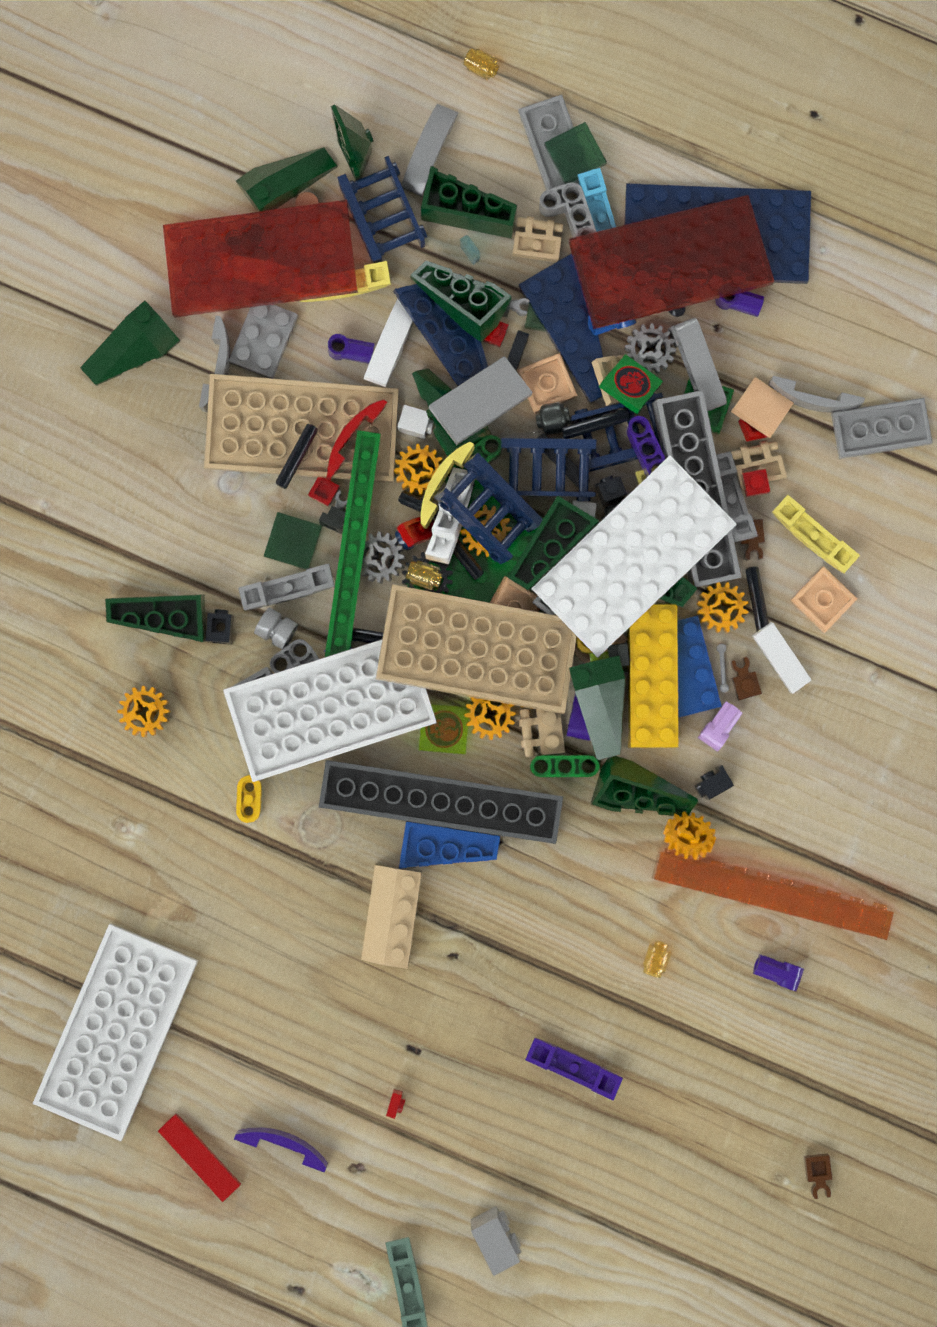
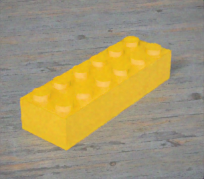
(653, 679)

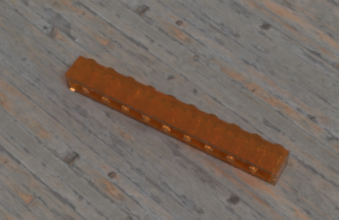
(773, 895)

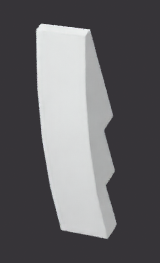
(389, 346)
(446, 527)

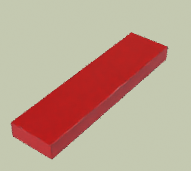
(199, 1157)

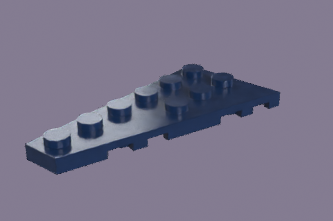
(564, 313)
(454, 347)

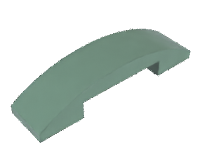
(407, 1283)

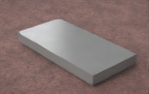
(541, 123)
(480, 400)
(881, 428)

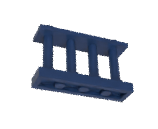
(359, 209)
(560, 447)
(616, 454)
(509, 501)

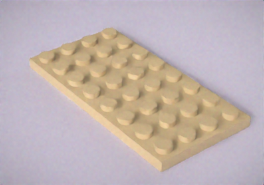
(259, 421)
(476, 649)

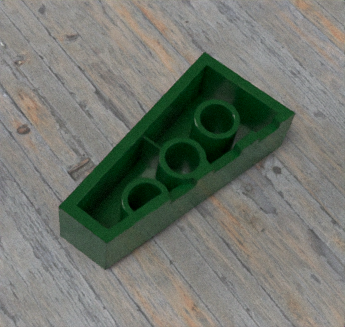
(465, 206)
(555, 537)
(170, 615)

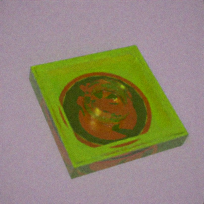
(448, 732)

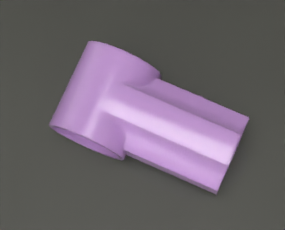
(717, 730)

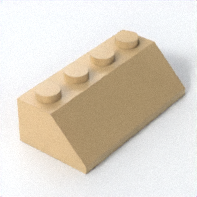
(391, 916)

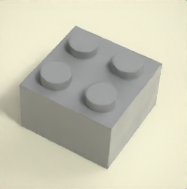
(495, 1241)

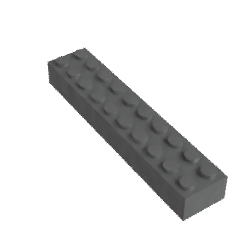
(440, 802)

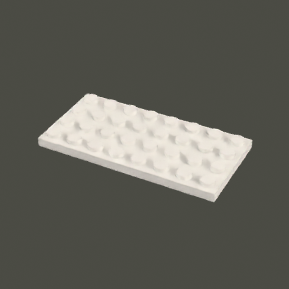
(634, 556)
(322, 711)
(115, 1032)

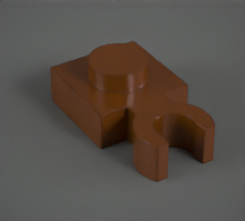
(752, 543)
(746, 683)
(818, 1171)

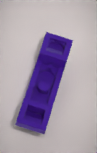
(574, 1068)
(312, 1157)

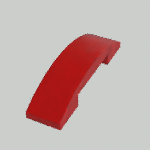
(369, 414)

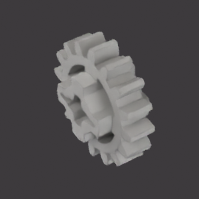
(644, 341)
(389, 554)

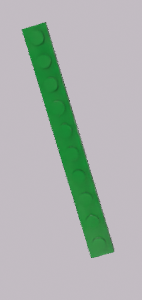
(352, 543)

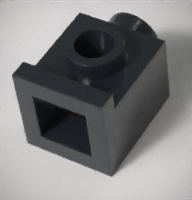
(610, 490)
(213, 620)
(713, 783)

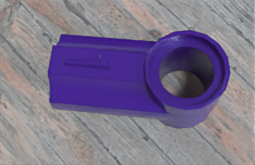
(743, 302)
(354, 349)
(784, 973)

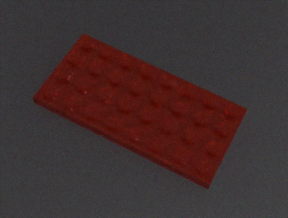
(260, 258)
(671, 261)

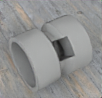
(275, 628)

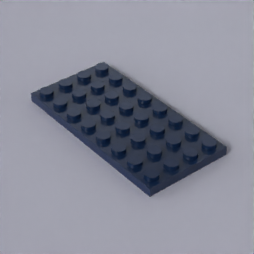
(780, 216)

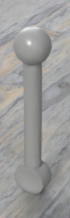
(721, 648)

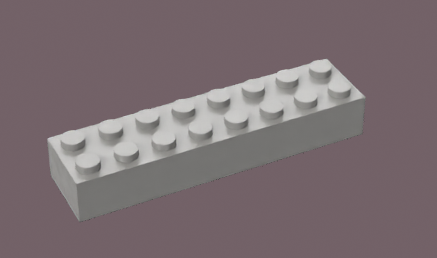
(688, 439)

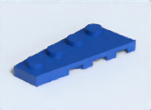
(695, 676)
(443, 845)

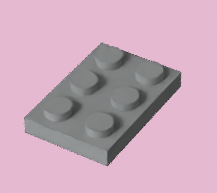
(263, 339)

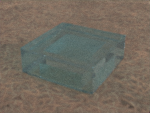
(470, 249)

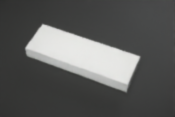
(781, 657)

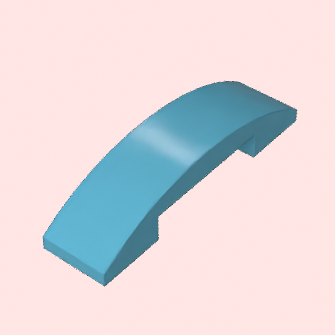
(596, 198)

